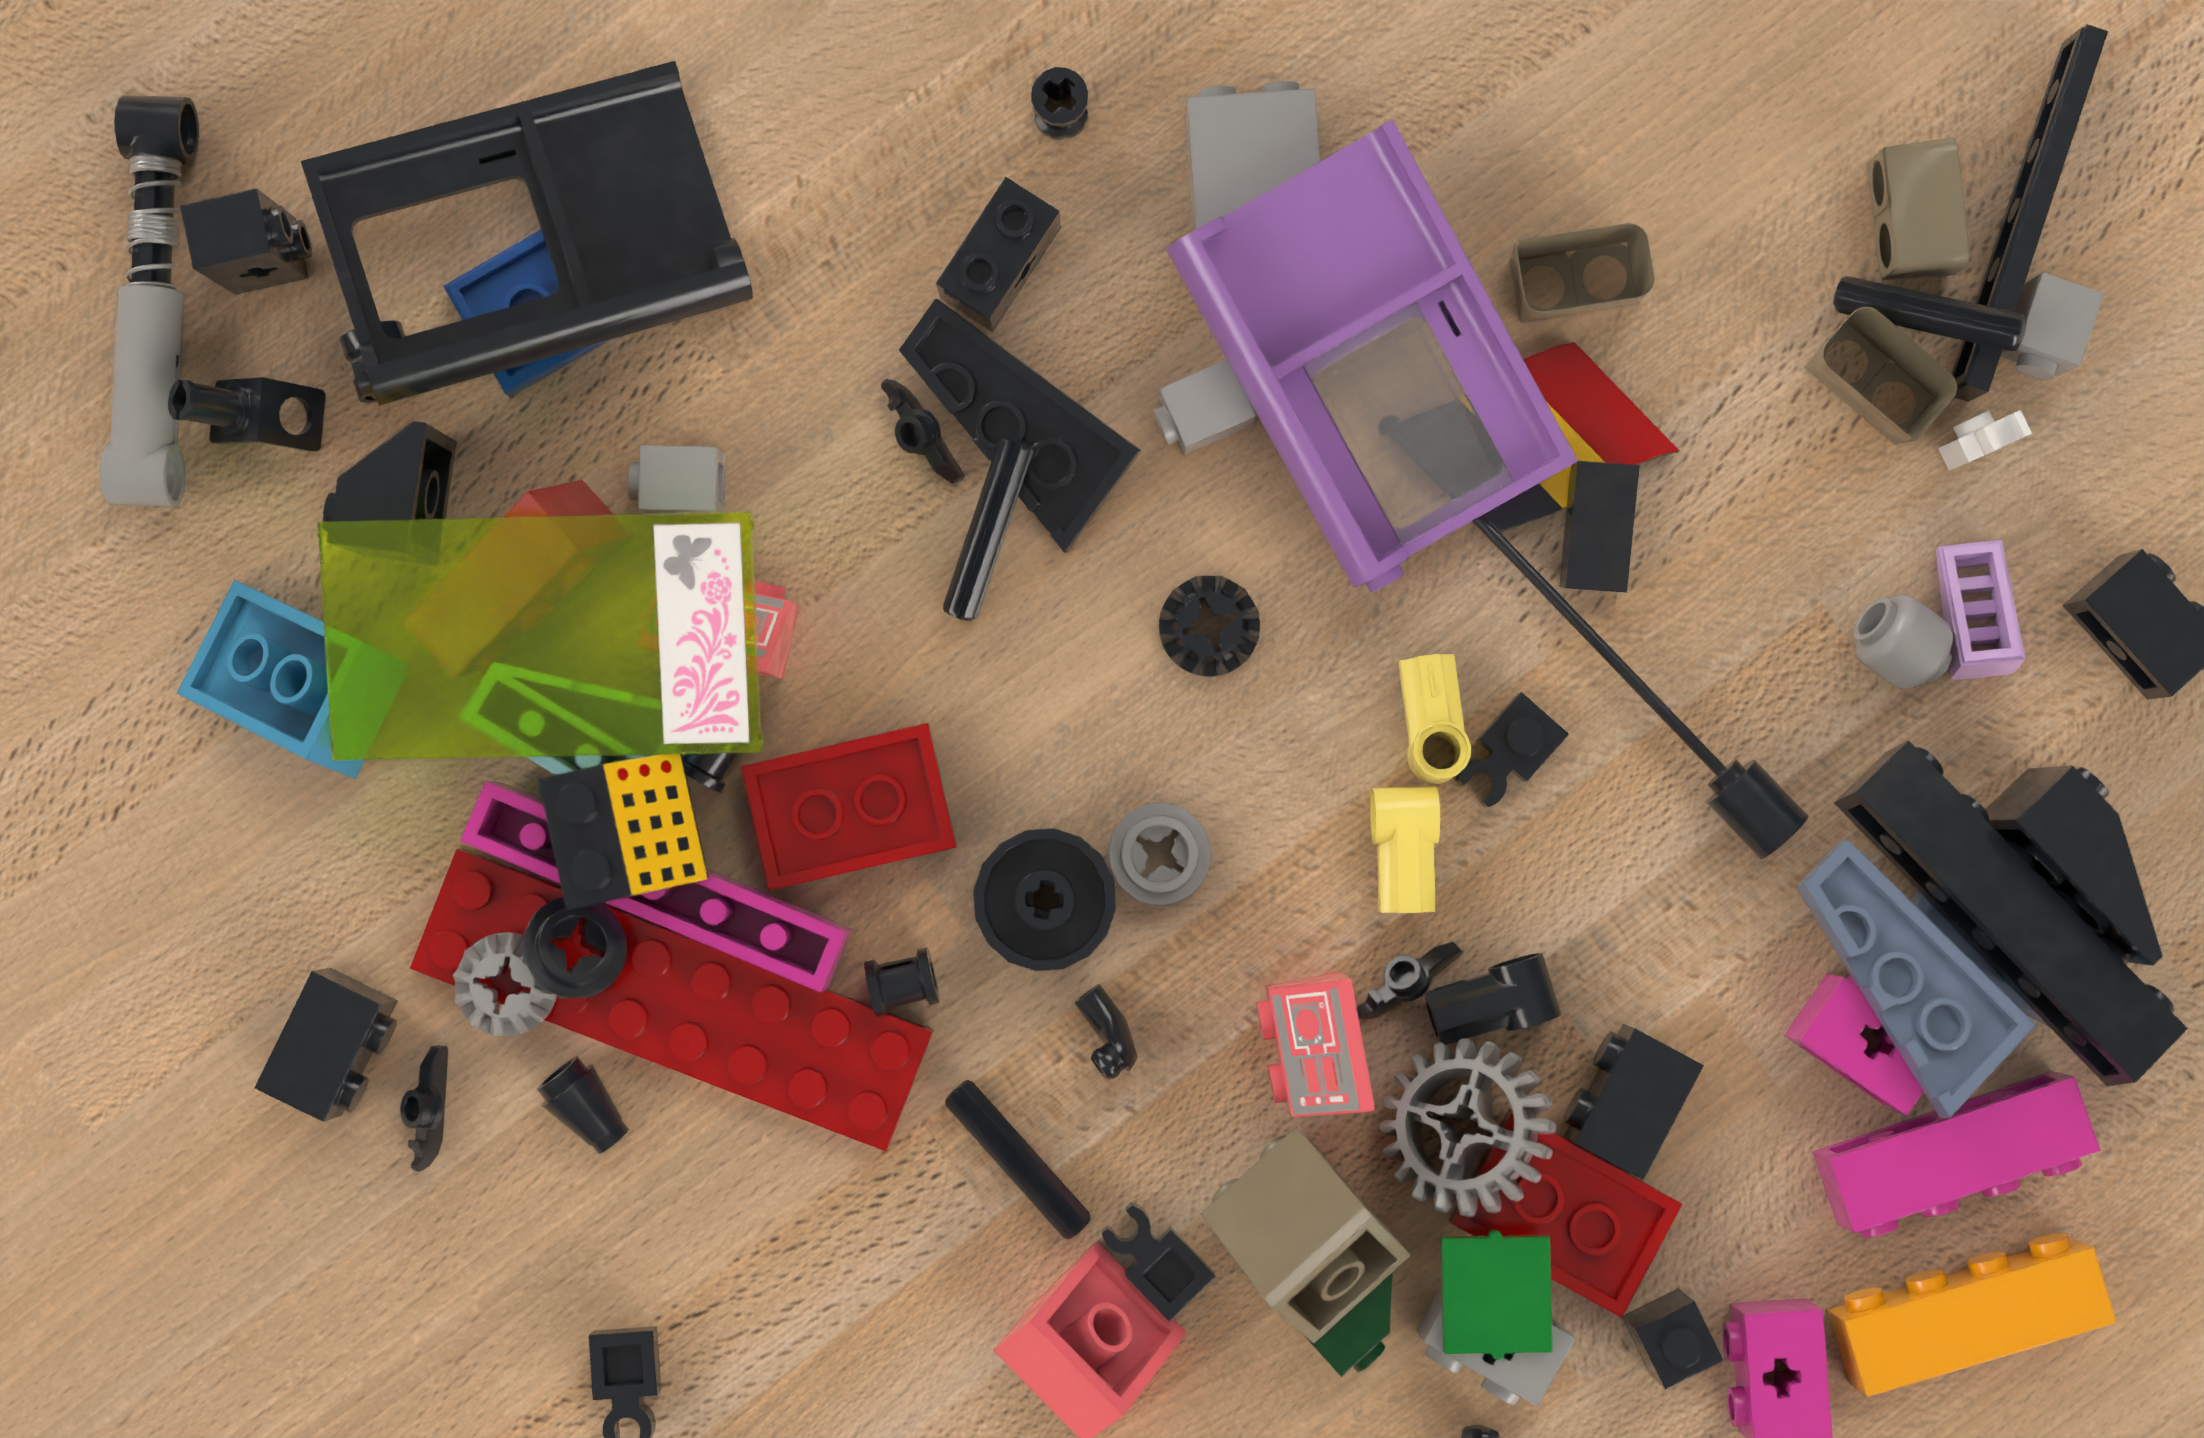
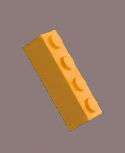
(1970, 1314)

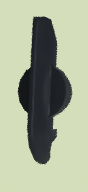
(920, 432)
(1407, 979)
(425, 1108)

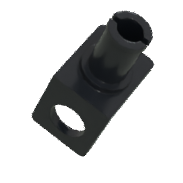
(249, 411)

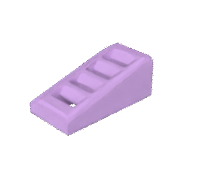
(2006, 629)

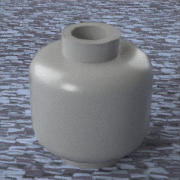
(1903, 641)

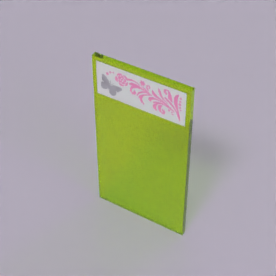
(541, 636)

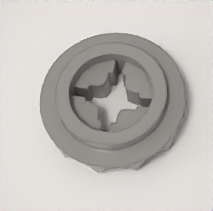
(1164, 884)
(479, 1002)

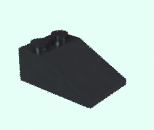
(2080, 850)

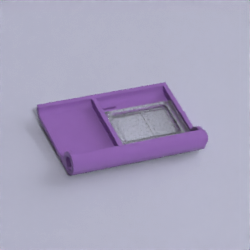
(1372, 355)

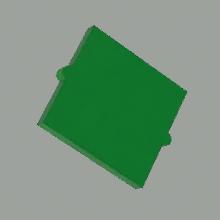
(1496, 1294)

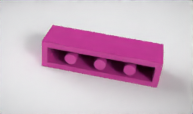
(1937, 1160)

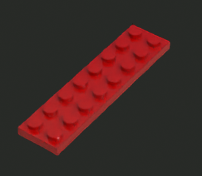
(698, 1009)

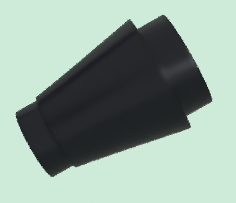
(583, 1104)

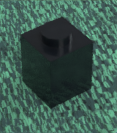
(1672, 1338)

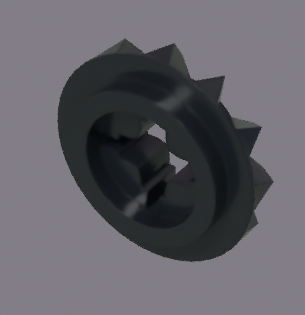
(1193, 651)
(599, 933)

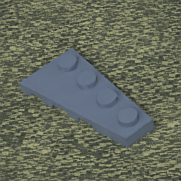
(1923, 989)

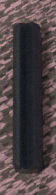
(1933, 313)
(988, 528)
(1018, 1159)

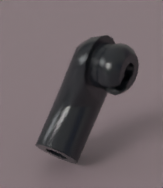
(1112, 1028)

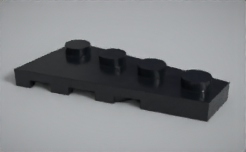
(999, 396)

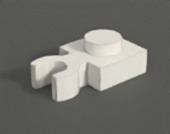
(1982, 436)

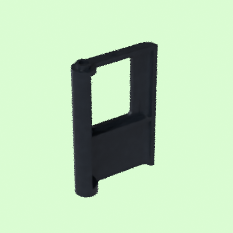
(616, 202)

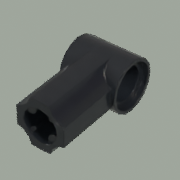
(1508, 996)

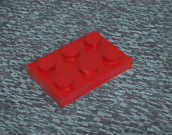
(848, 806)
(1597, 1219)

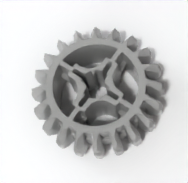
(1457, 1156)

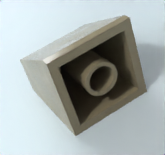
(1303, 1235)

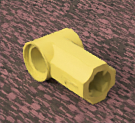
(1433, 710)
(1405, 831)

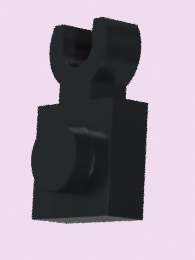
(1517, 743)
(1164, 1267)
(626, 1370)

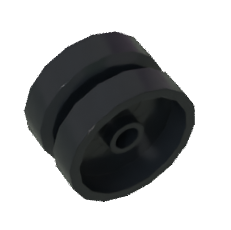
(1036, 936)

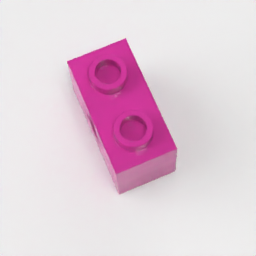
(1831, 1032)
(1799, 1397)

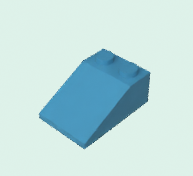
(267, 675)

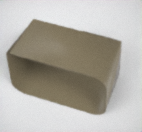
(1919, 210)
(1576, 300)
(1882, 341)

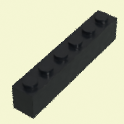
(2012, 915)

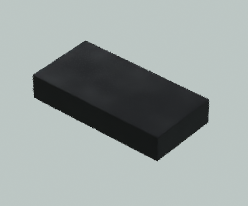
(1599, 526)

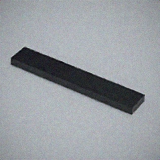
(2031, 199)

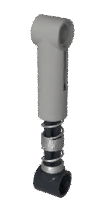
(144, 456)

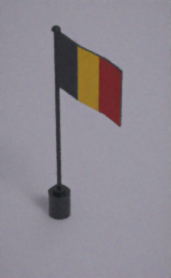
(1611, 429)

